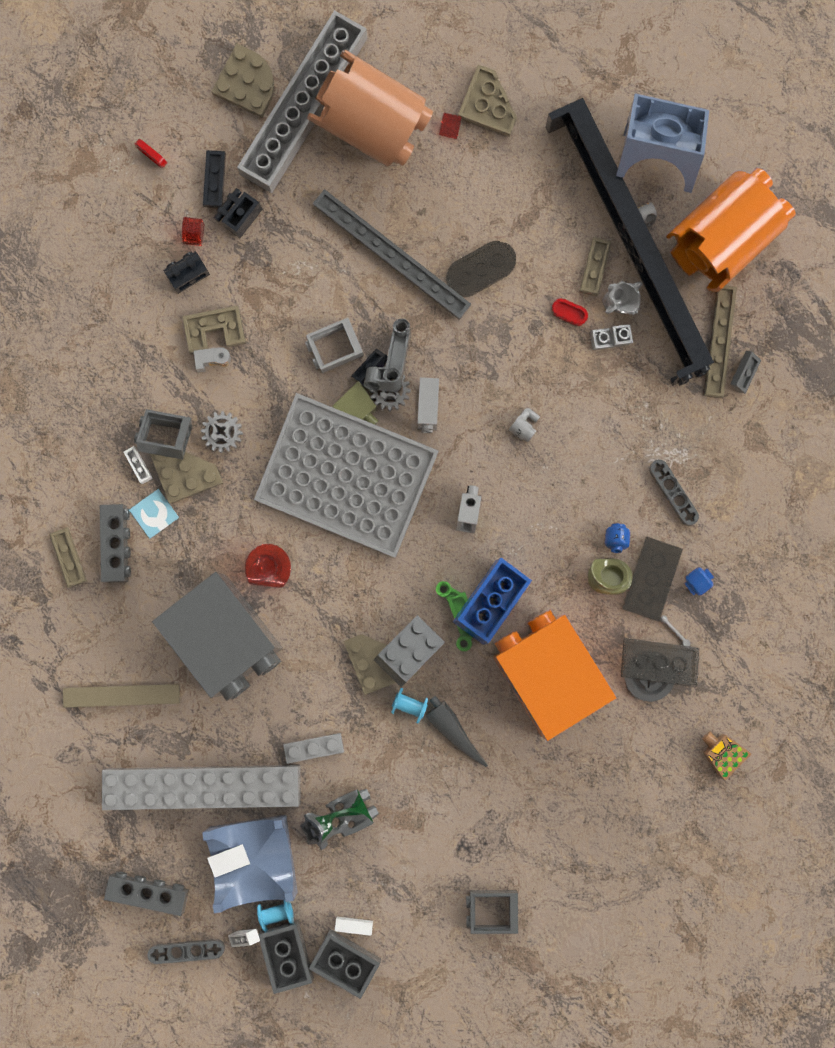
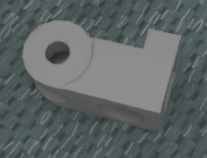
(648, 213)
(211, 357)

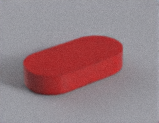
(150, 153)
(569, 312)

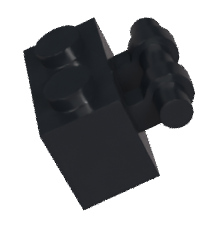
(240, 215)
(186, 271)

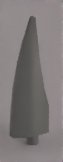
(449, 726)

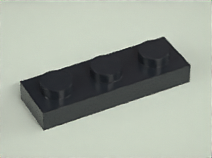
(214, 179)

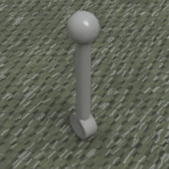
(685, 642)

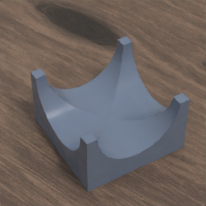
(667, 133)
(270, 858)

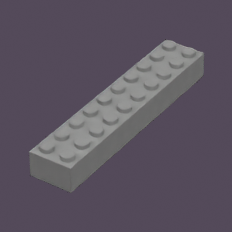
(288, 122)
(201, 787)

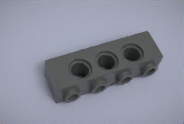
(108, 514)
(116, 893)

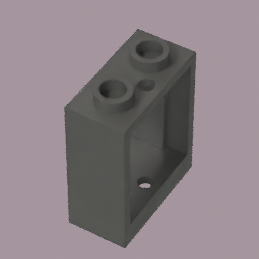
(168, 420)
(512, 928)

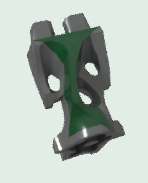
(320, 828)

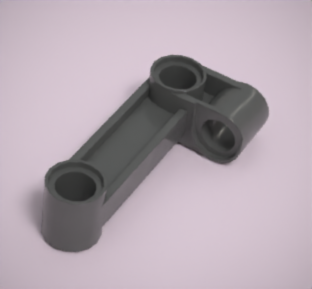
(378, 377)

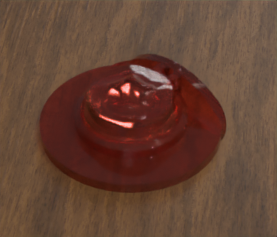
(268, 566)

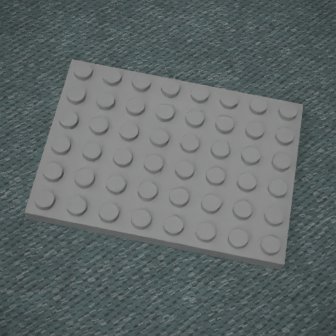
(346, 475)

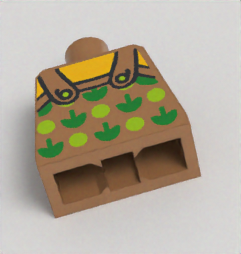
(724, 754)

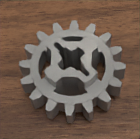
(383, 397)
(217, 437)

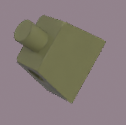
(357, 403)

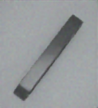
(671, 494)
(186, 951)

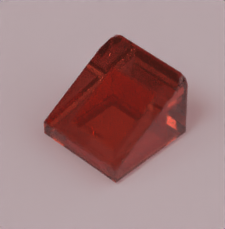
(450, 125)

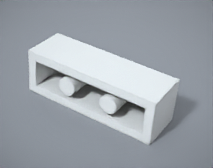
(138, 465)
(354, 926)
(244, 938)

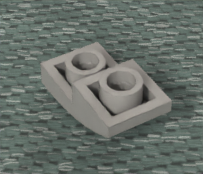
(611, 337)

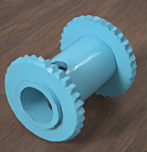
(409, 705)
(275, 914)

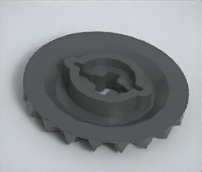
(648, 691)

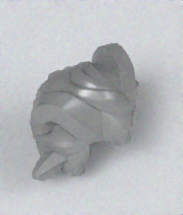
(622, 298)

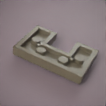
(199, 324)

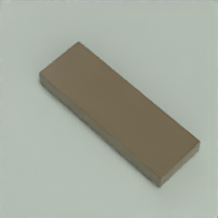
(595, 266)
(68, 557)

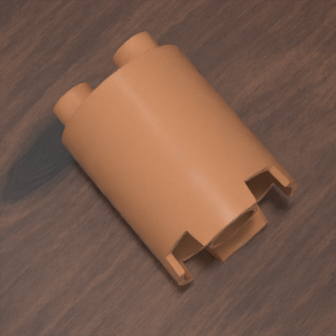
(371, 111)

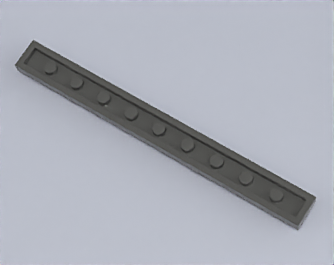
(392, 254)

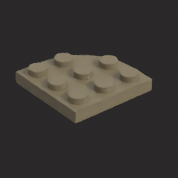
(246, 81)

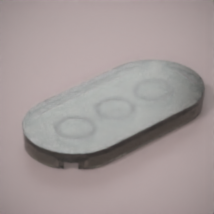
(481, 268)

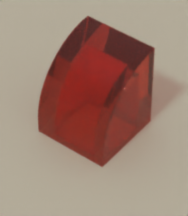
(192, 231)

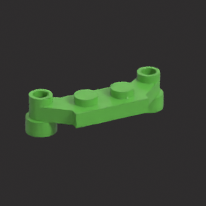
(456, 601)

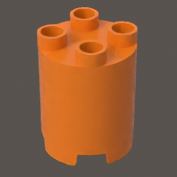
(730, 228)

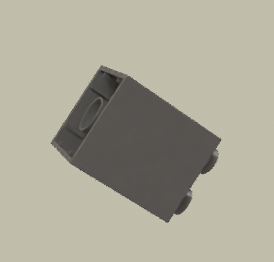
(219, 637)

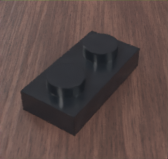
(376, 359)

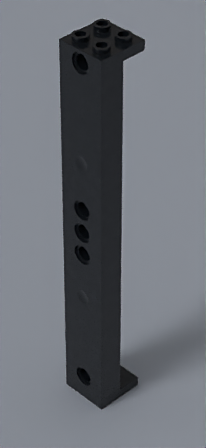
(635, 238)

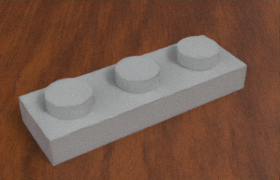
(313, 748)

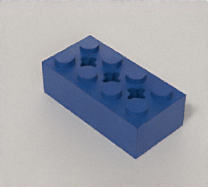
(504, 601)

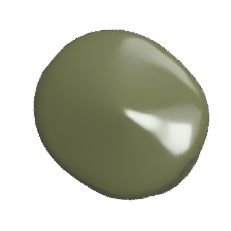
(609, 576)

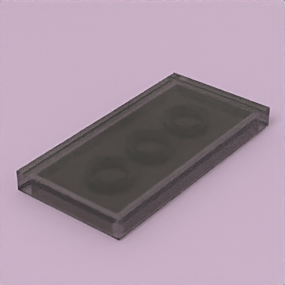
(652, 578)
(660, 662)

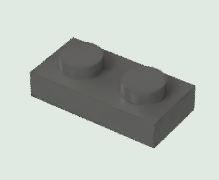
(745, 372)

